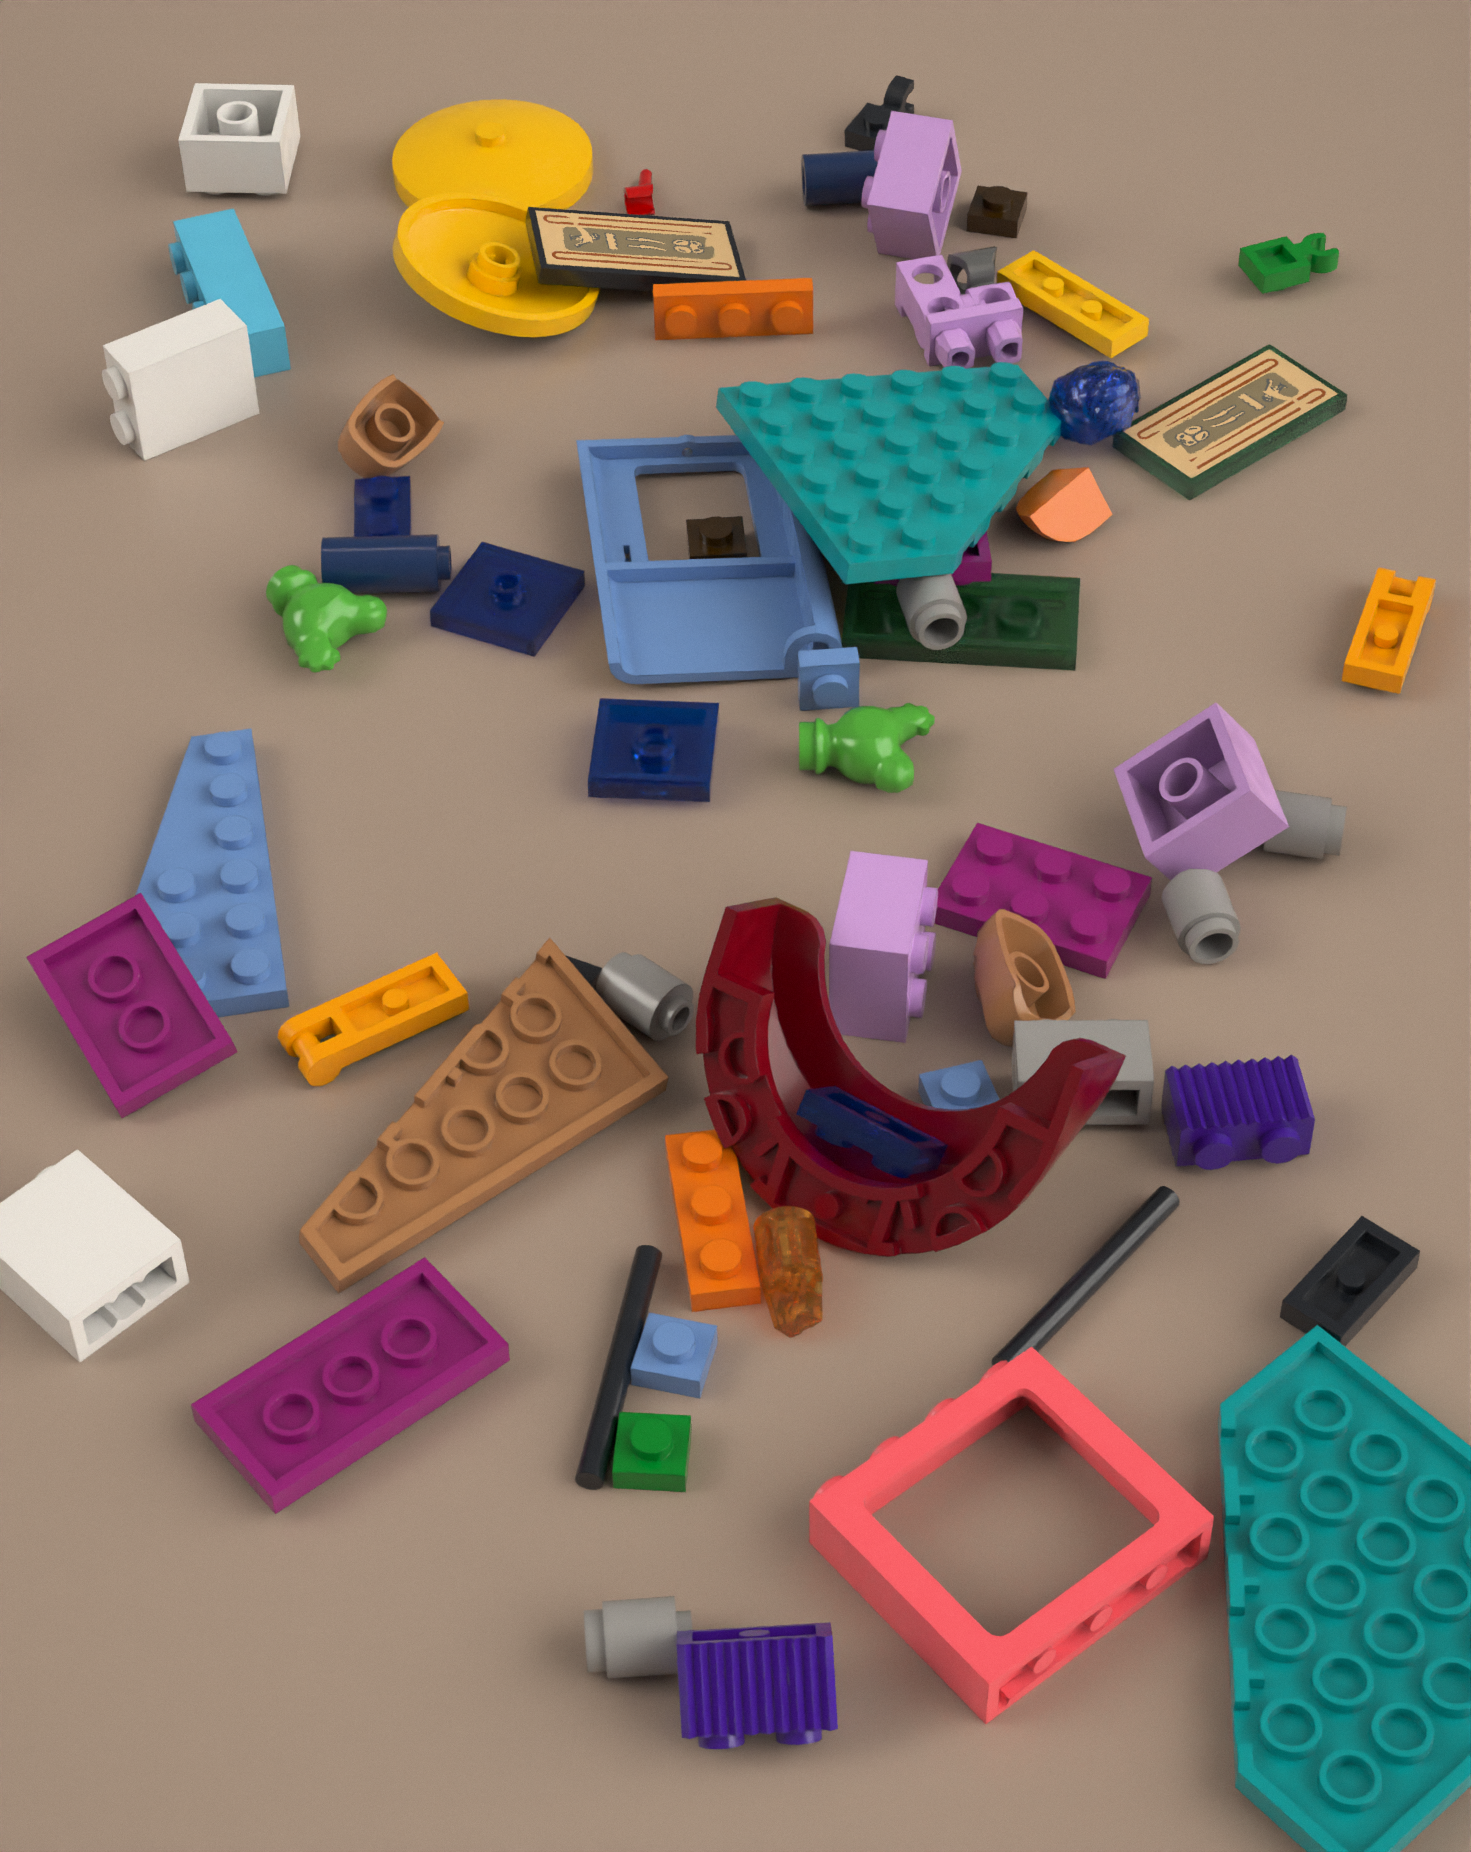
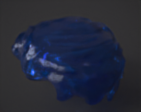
(1095, 401)

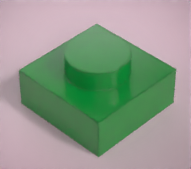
(652, 1452)

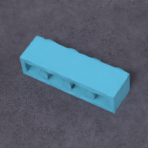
(220, 264)

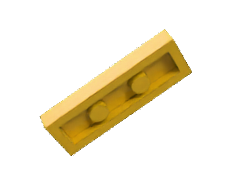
(1074, 304)

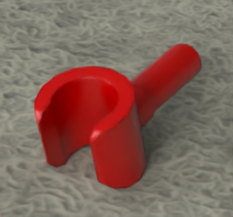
(639, 198)

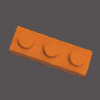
(733, 308)
(712, 1222)

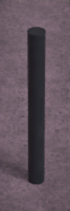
(1092, 1275)
(617, 1369)

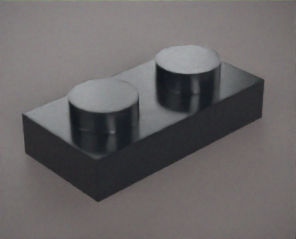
(1350, 1282)

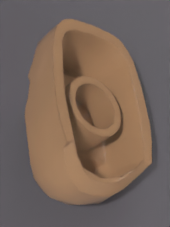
(387, 429)
(1018, 975)

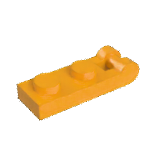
(1388, 631)
(372, 1018)

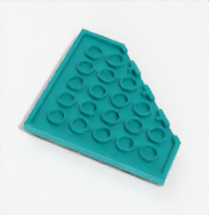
(898, 464)
(1345, 1601)

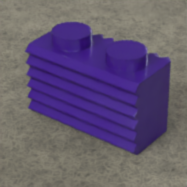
(1237, 1112)
(756, 1684)

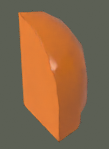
(1064, 505)

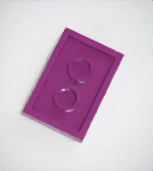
(1073, 898)
(131, 1005)

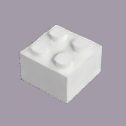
(239, 138)

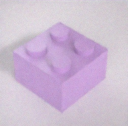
(912, 185)
(1200, 795)
(881, 946)

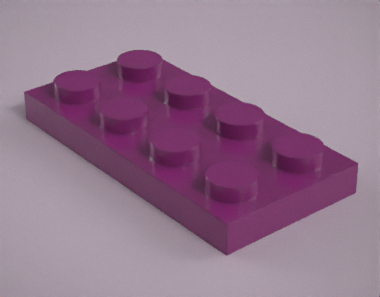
(350, 1384)

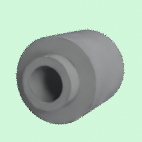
(932, 610)
(1313, 826)
(1202, 915)
(646, 995)
(634, 1637)

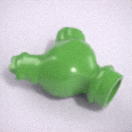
(321, 615)
(866, 744)

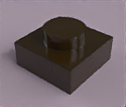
(997, 211)
(716, 538)

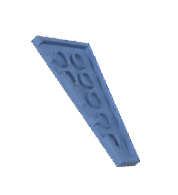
(215, 879)

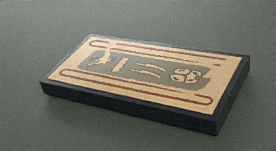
(629, 249)

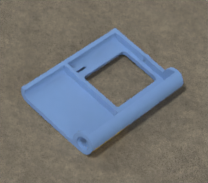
(701, 614)

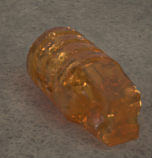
(790, 1268)

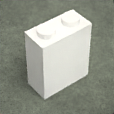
(180, 379)
(85, 1255)

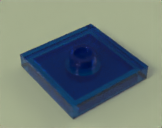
(507, 598)
(654, 750)

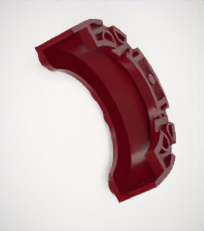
(774, 1036)

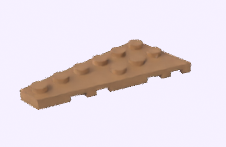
(502, 1105)

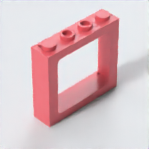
(978, 1666)

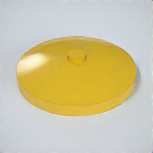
(495, 150)
(477, 265)

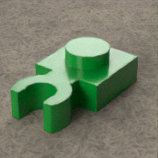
(1282, 264)

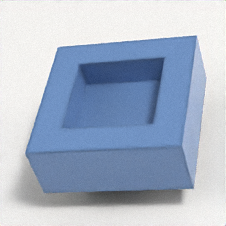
(828, 678)
(957, 1087)
(674, 1355)

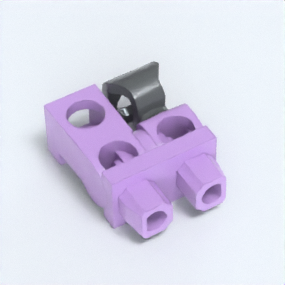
(956, 318)

